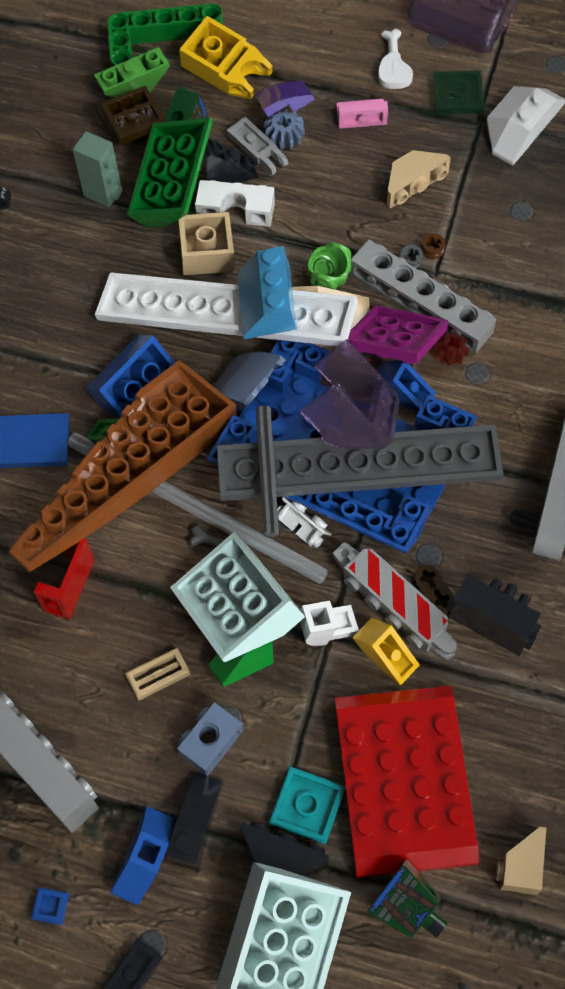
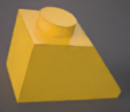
(386, 650)

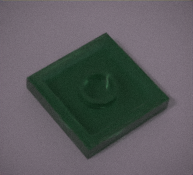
(458, 92)

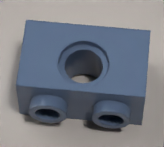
(206, 756)

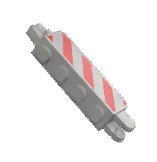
(396, 599)

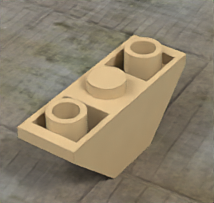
(414, 173)

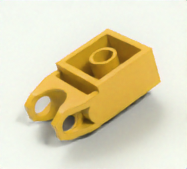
(223, 58)

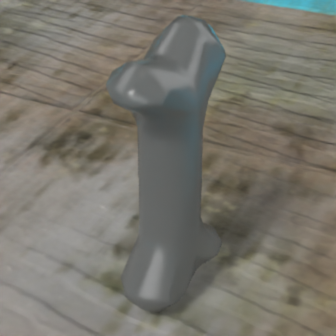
(202, 537)

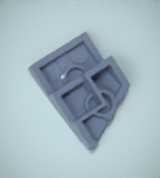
(247, 376)

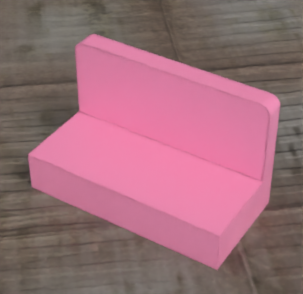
(362, 113)

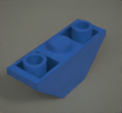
(143, 856)

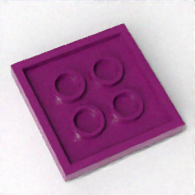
(397, 334)

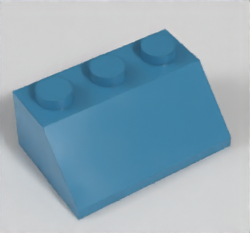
(266, 294)

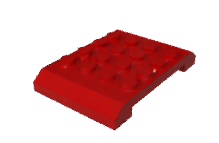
(405, 781)

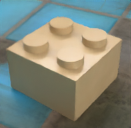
(206, 243)

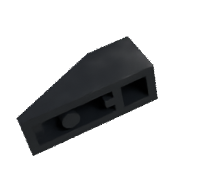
(194, 822)

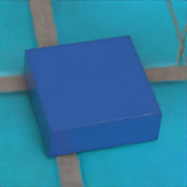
(50, 906)

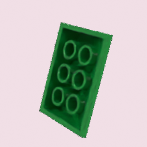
(169, 171)

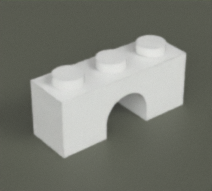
(219, 196)

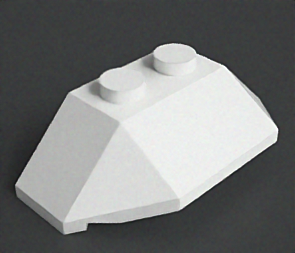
(520, 120)

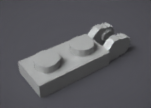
(256, 145)

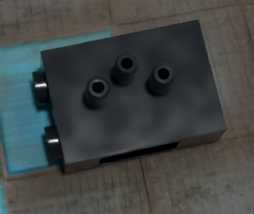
(496, 613)

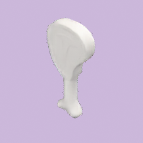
(392, 71)

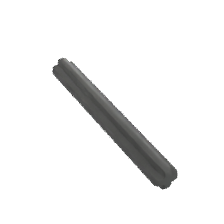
(267, 471)

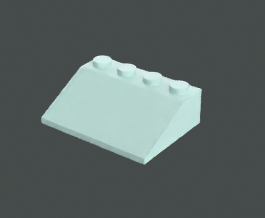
(236, 600)
(283, 932)

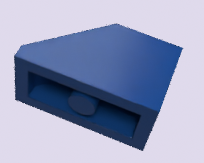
(407, 384)

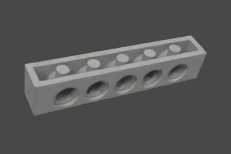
(407, 294)

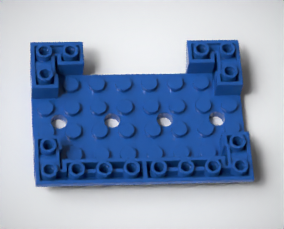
(385, 515)

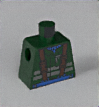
(185, 106)
(409, 903)

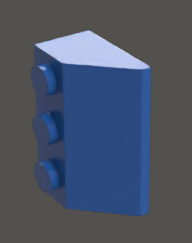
(128, 373)

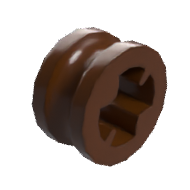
(435, 240)

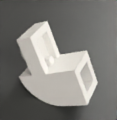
(327, 623)

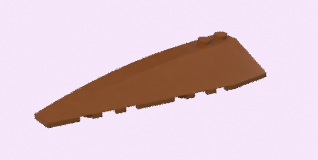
(150, 442)

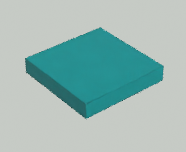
(307, 805)

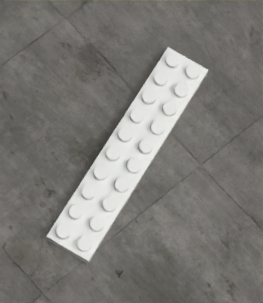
(216, 308)

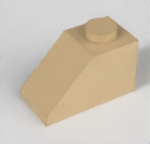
(523, 865)

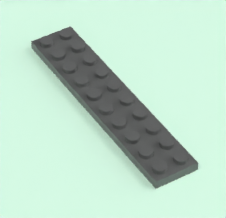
(408, 461)

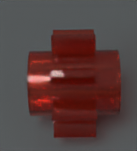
(452, 349)

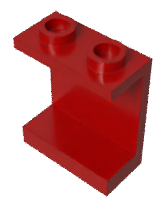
(63, 601)

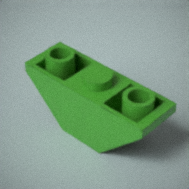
(133, 73)

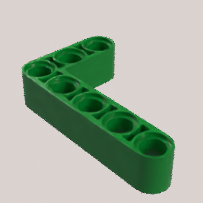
(155, 26)

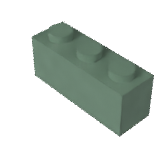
(97, 169)

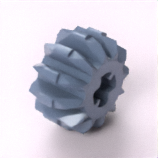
(284, 129)

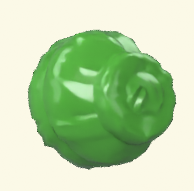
(329, 266)

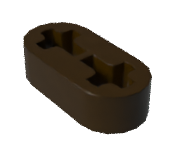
(439, 587)

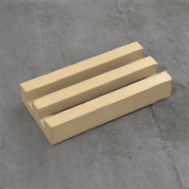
(153, 688)

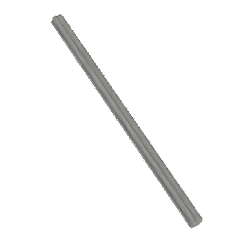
(224, 522)

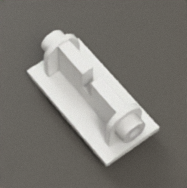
(311, 528)

